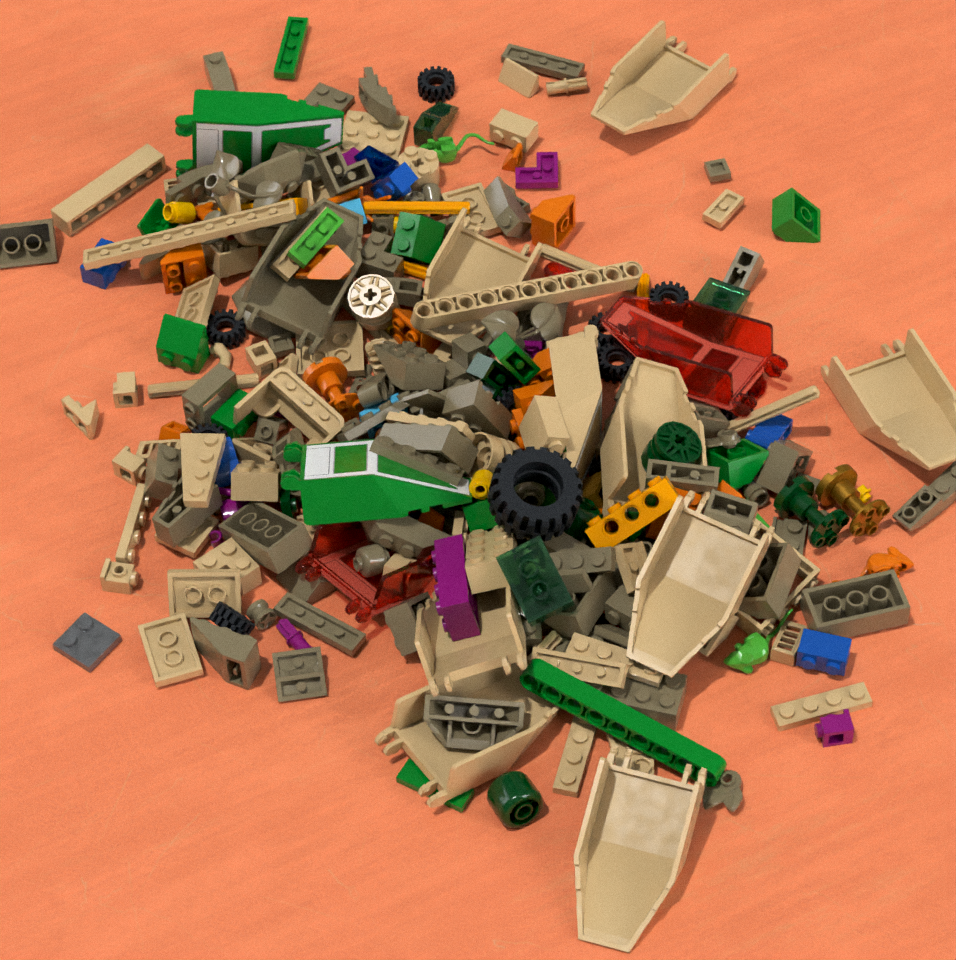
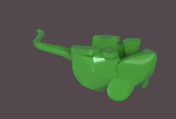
(447, 149)
(753, 651)

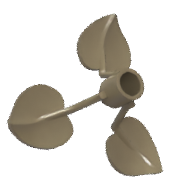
(224, 169)
(543, 317)

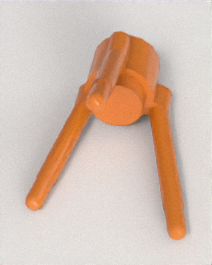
(369, 198)

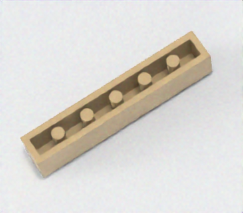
(108, 190)

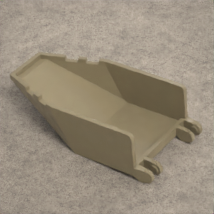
(303, 304)

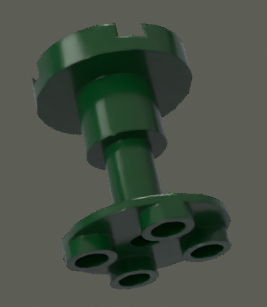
(799, 502)

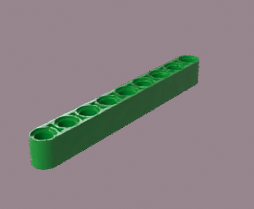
(621, 721)

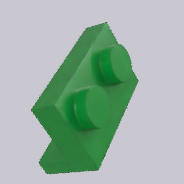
(153, 219)

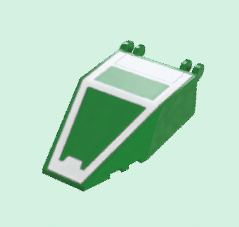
(253, 125)
(353, 484)

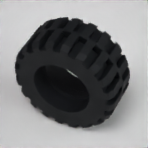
(542, 468)

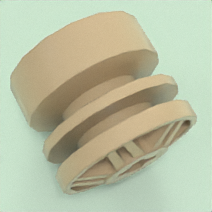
(373, 314)
(490, 452)

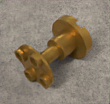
(840, 489)

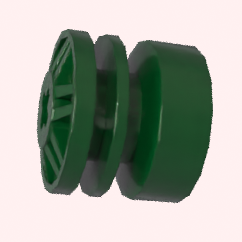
(673, 443)

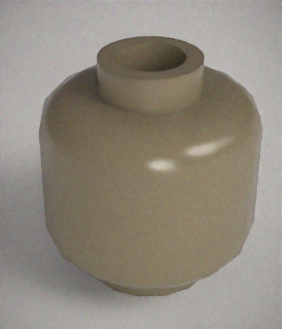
(531, 493)
(370, 560)

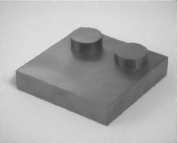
(87, 642)

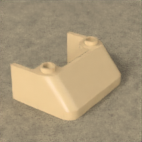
(261, 236)
(296, 402)

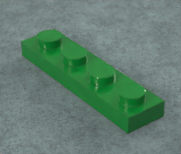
(291, 47)

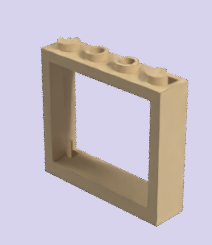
(806, 570)

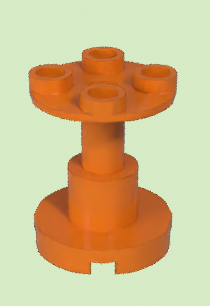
(328, 380)

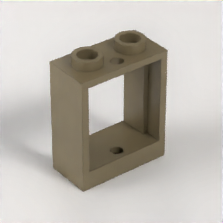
(217, 381)

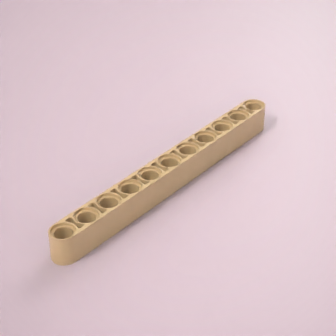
(518, 301)

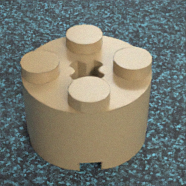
(424, 165)

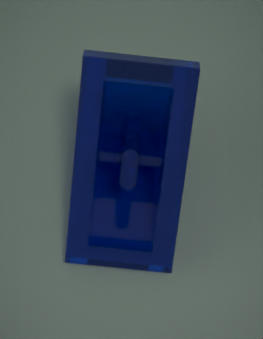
(379, 162)

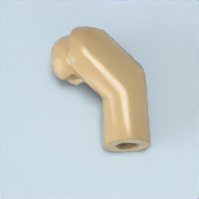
(222, 352)

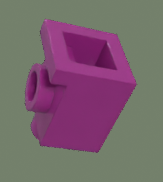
(835, 729)

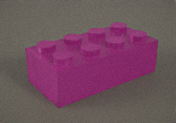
(453, 590)

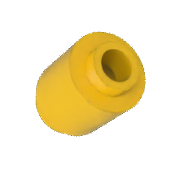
(179, 212)
(480, 484)

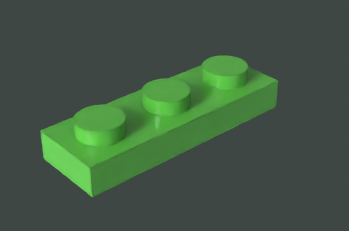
(315, 237)

